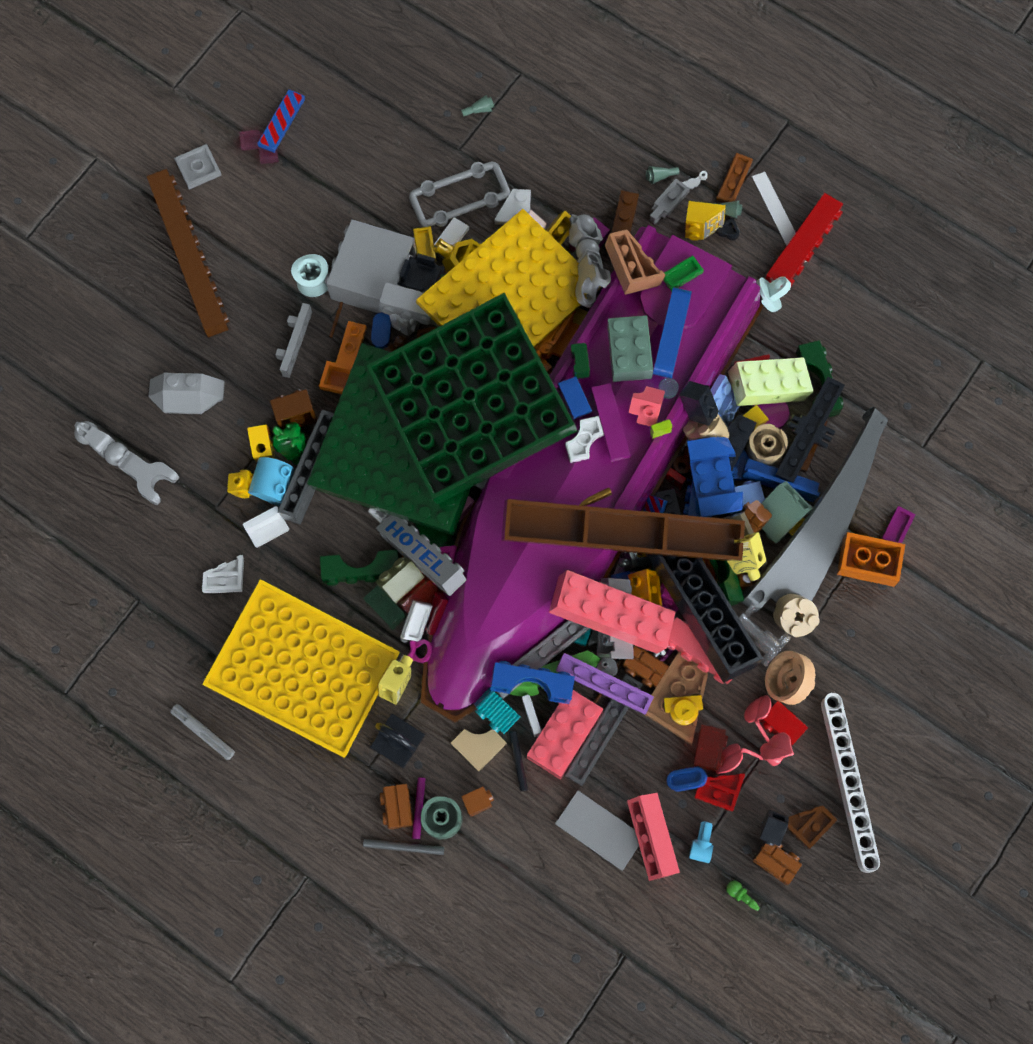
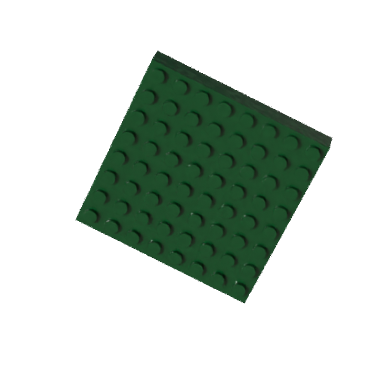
(471, 398)
(369, 461)

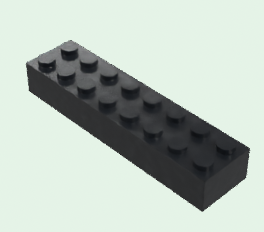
(708, 614)

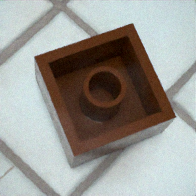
(294, 408)

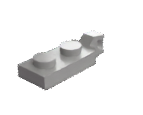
(668, 200)

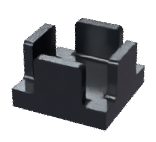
(420, 273)

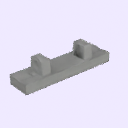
(300, 325)

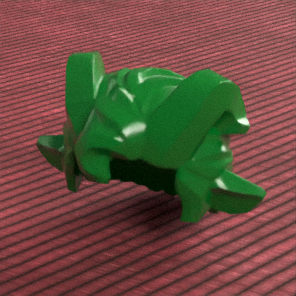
(289, 442)

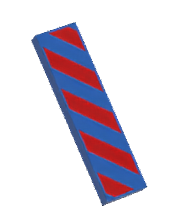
(281, 121)

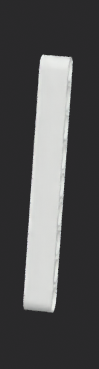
(846, 791)

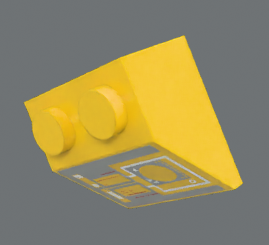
(703, 219)

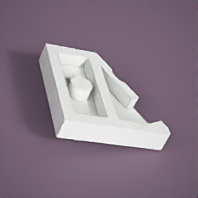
(516, 201)
(225, 577)

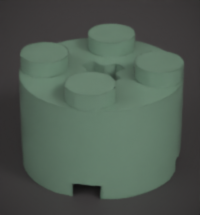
(430, 816)

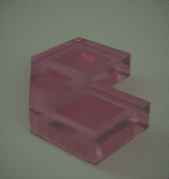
(249, 141)

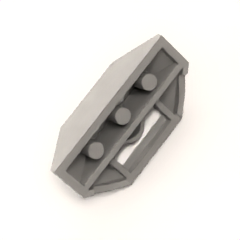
(185, 392)

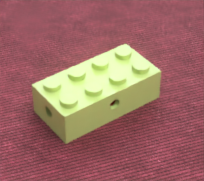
(770, 381)

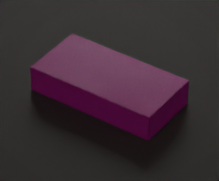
(898, 525)

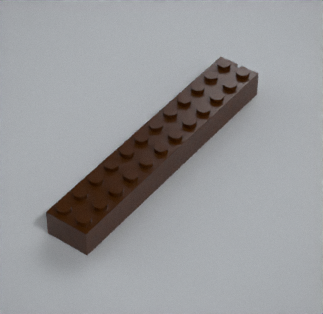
(622, 530)

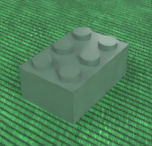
(630, 348)

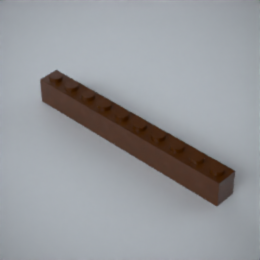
(187, 252)

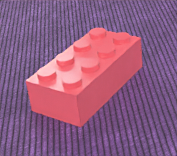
(564, 734)

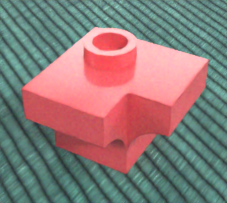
(647, 405)

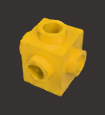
(240, 483)

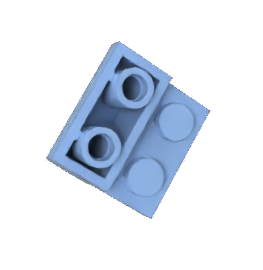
(724, 399)

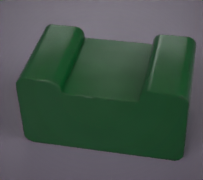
(581, 361)

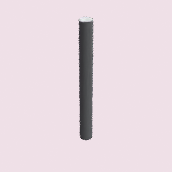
(403, 846)

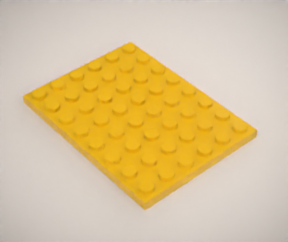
(514, 260)
(301, 668)

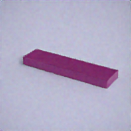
(610, 422)

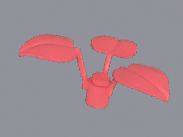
(773, 751)

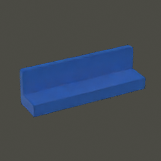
(766, 474)

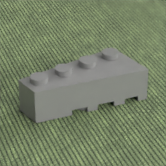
(607, 645)

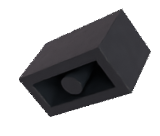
(699, 403)

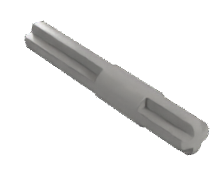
(202, 731)

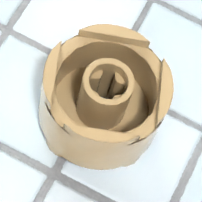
(696, 430)
(775, 442)
(786, 619)

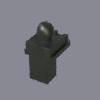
(632, 562)

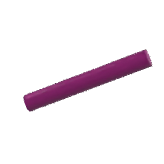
(418, 808)

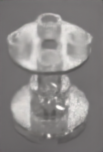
(764, 640)

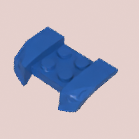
(713, 476)

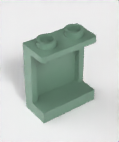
(786, 510)

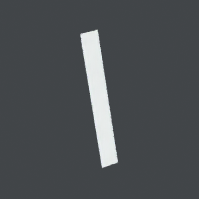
(774, 207)

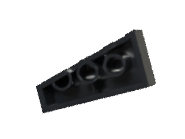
(739, 434)

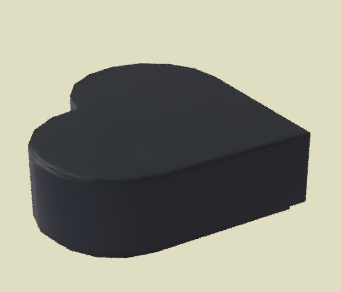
(729, 230)

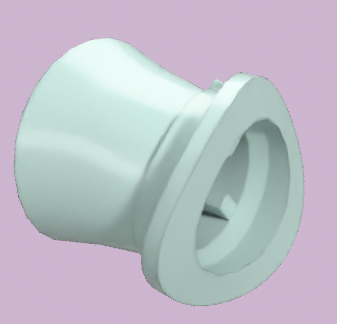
(310, 274)

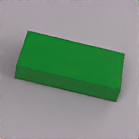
(682, 273)

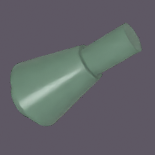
(483, 105)
(656, 174)
(732, 208)

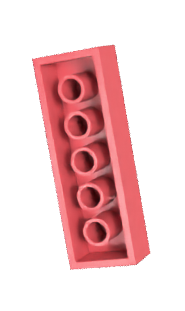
(612, 612)

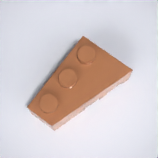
(631, 264)

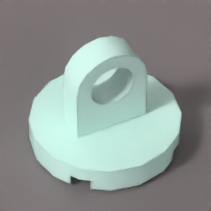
(772, 292)

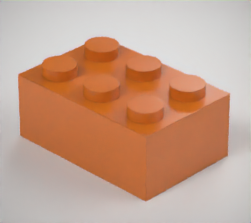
(871, 559)

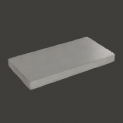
(599, 830)

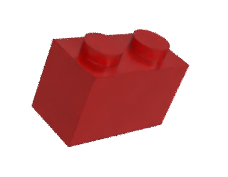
(783, 720)

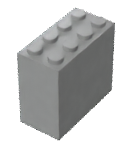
(366, 262)

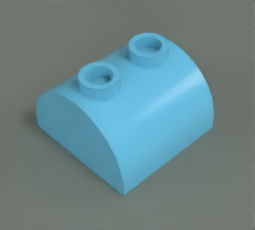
(271, 480)

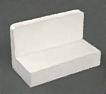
(266, 527)

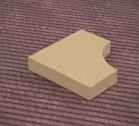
(478, 748)

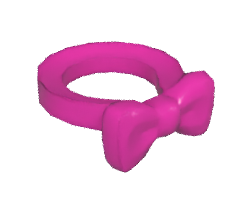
(414, 645)

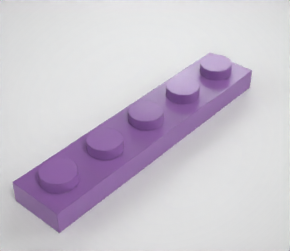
(605, 684)

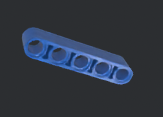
(672, 333)

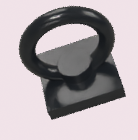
(397, 740)

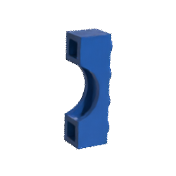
(557, 685)

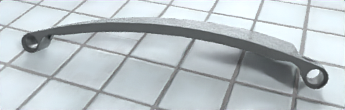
(814, 545)

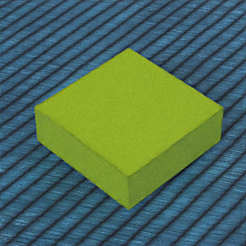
(661, 428)

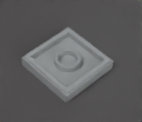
(197, 166)

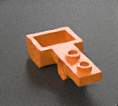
(336, 374)

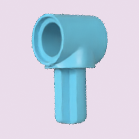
(701, 848)

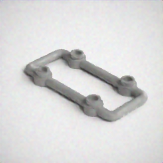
(441, 217)

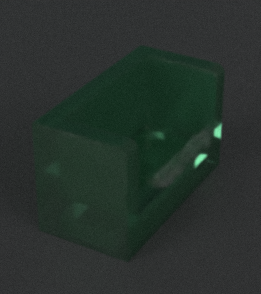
(384, 607)

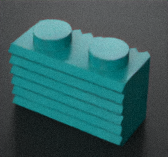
(496, 710)

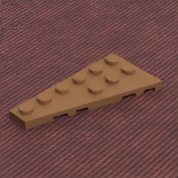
(680, 680)

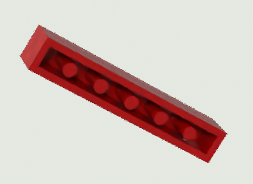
(806, 239)

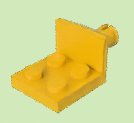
(454, 253)

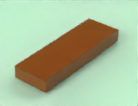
(734, 178)

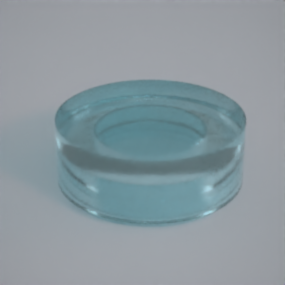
(670, 387)

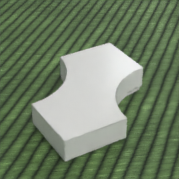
(579, 446)

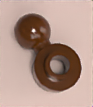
(398, 342)
(683, 461)

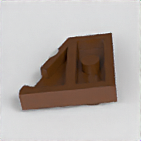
(811, 825)

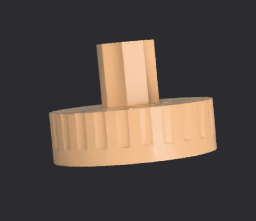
(799, 680)

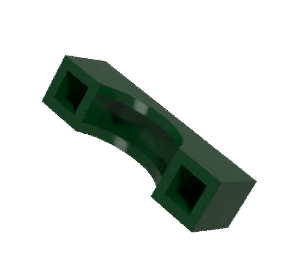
(816, 362)
(335, 570)
(727, 581)

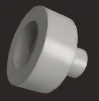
(608, 666)

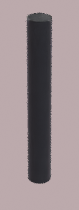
(518, 761)

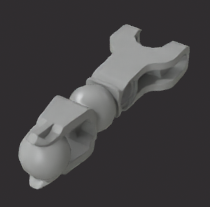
(586, 238)
(118, 455)

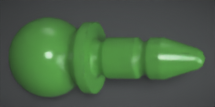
(736, 890)

